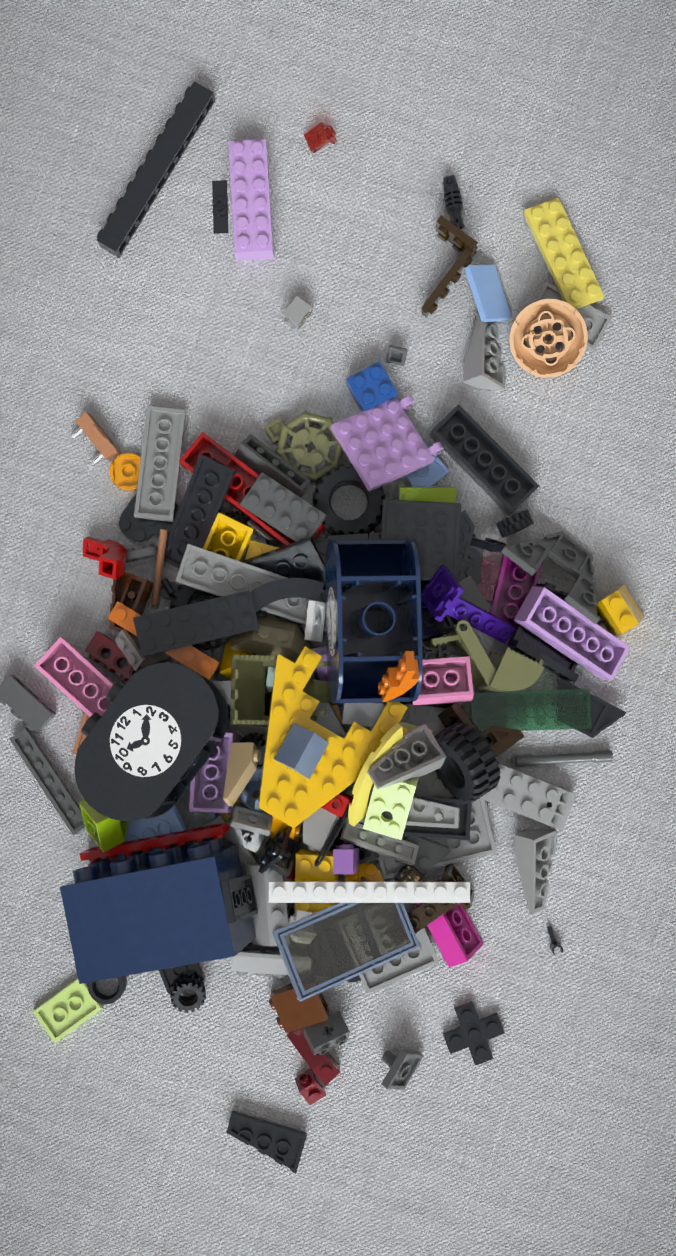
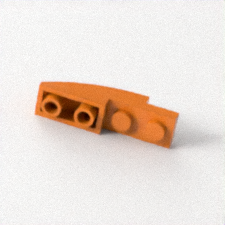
(400, 678)

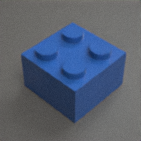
(371, 387)

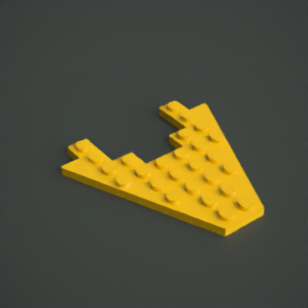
(283, 790)

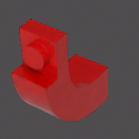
(108, 553)

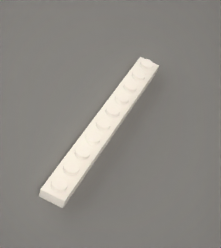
(368, 892)

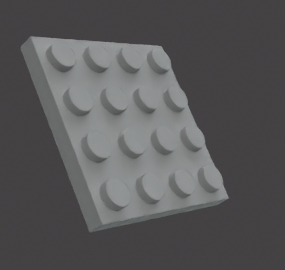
(403, 965)

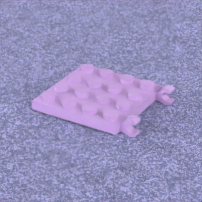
(384, 443)

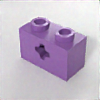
(346, 859)

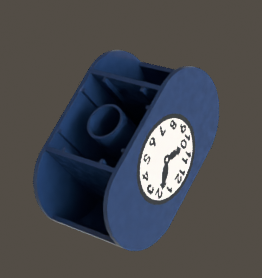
(371, 616)

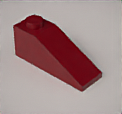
(322, 1065)

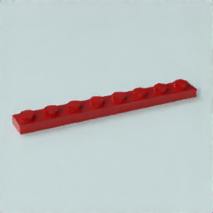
(161, 841)

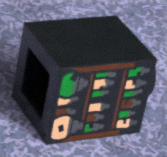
(409, 874)

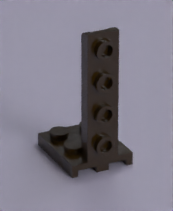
(461, 243)
(428, 912)

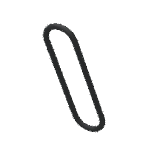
(317, 861)

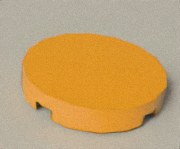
(125, 471)

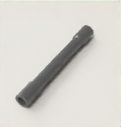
(531, 760)

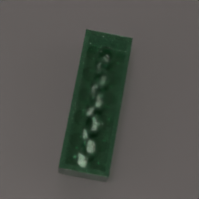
(533, 710)

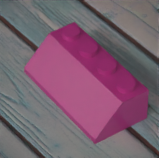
(455, 935)

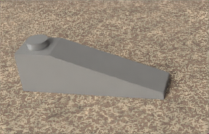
(482, 361)
(410, 758)

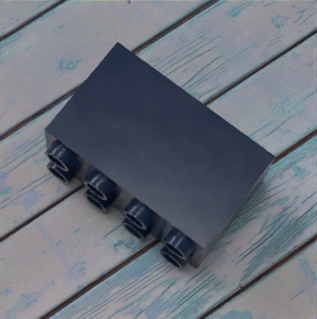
(153, 911)

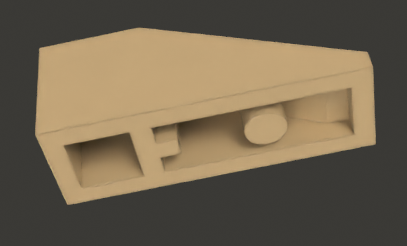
(240, 769)

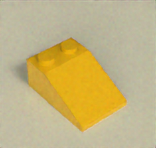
(229, 538)

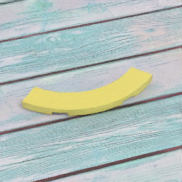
(363, 783)

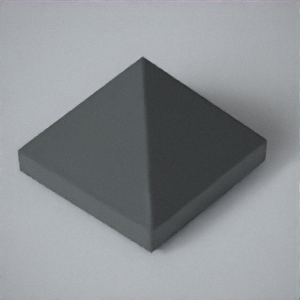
(396, 355)

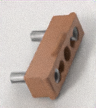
(98, 437)

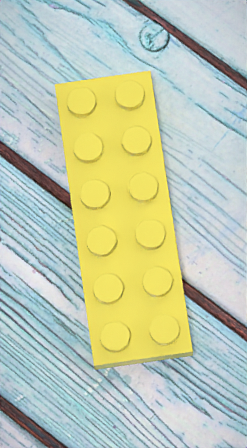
(563, 254)

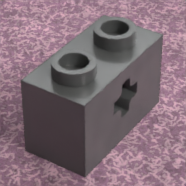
(321, 1043)

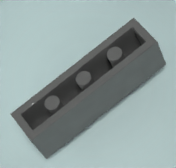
(264, 460)

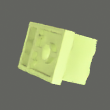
(396, 800)

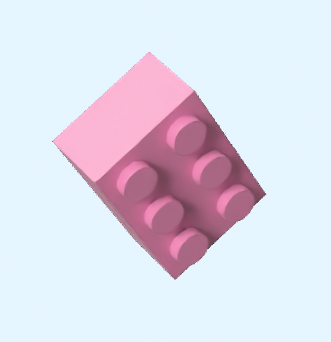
(445, 681)

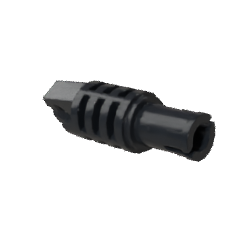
(453, 200)

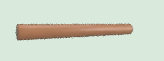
(159, 567)

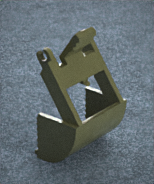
(494, 672)
(249, 689)

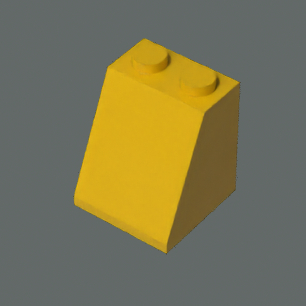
(619, 611)

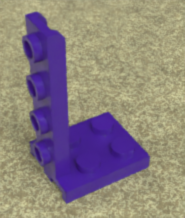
(444, 598)

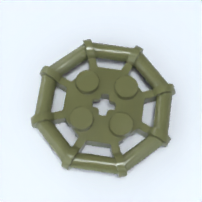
(304, 437)

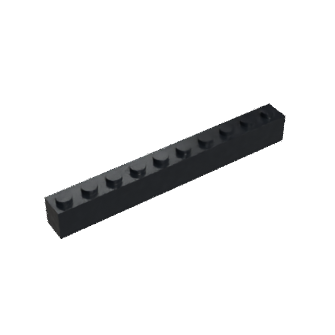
(156, 169)

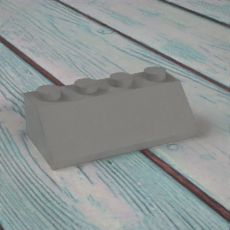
(270, 915)
(259, 960)

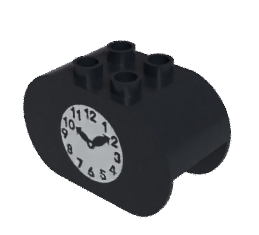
(149, 741)

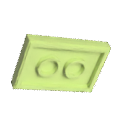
(66, 1010)

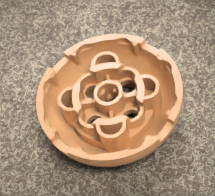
(552, 361)

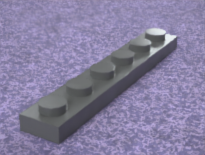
(48, 780)

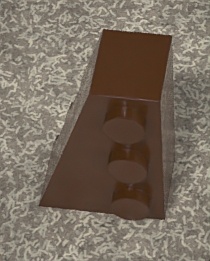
(131, 592)

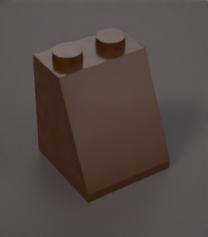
(296, 1014)

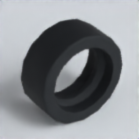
(103, 999)

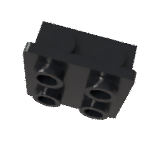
(279, 853)

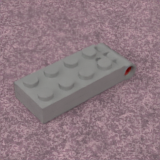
(530, 798)

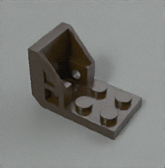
(499, 738)

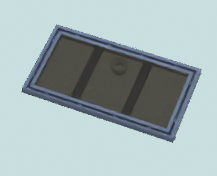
(343, 943)

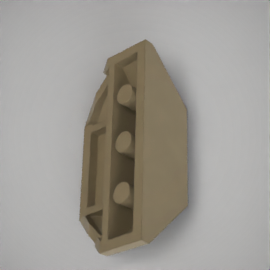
(272, 639)

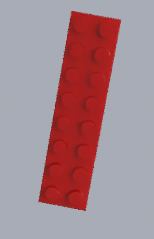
(241, 484)

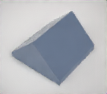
(301, 750)

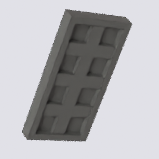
(282, 509)

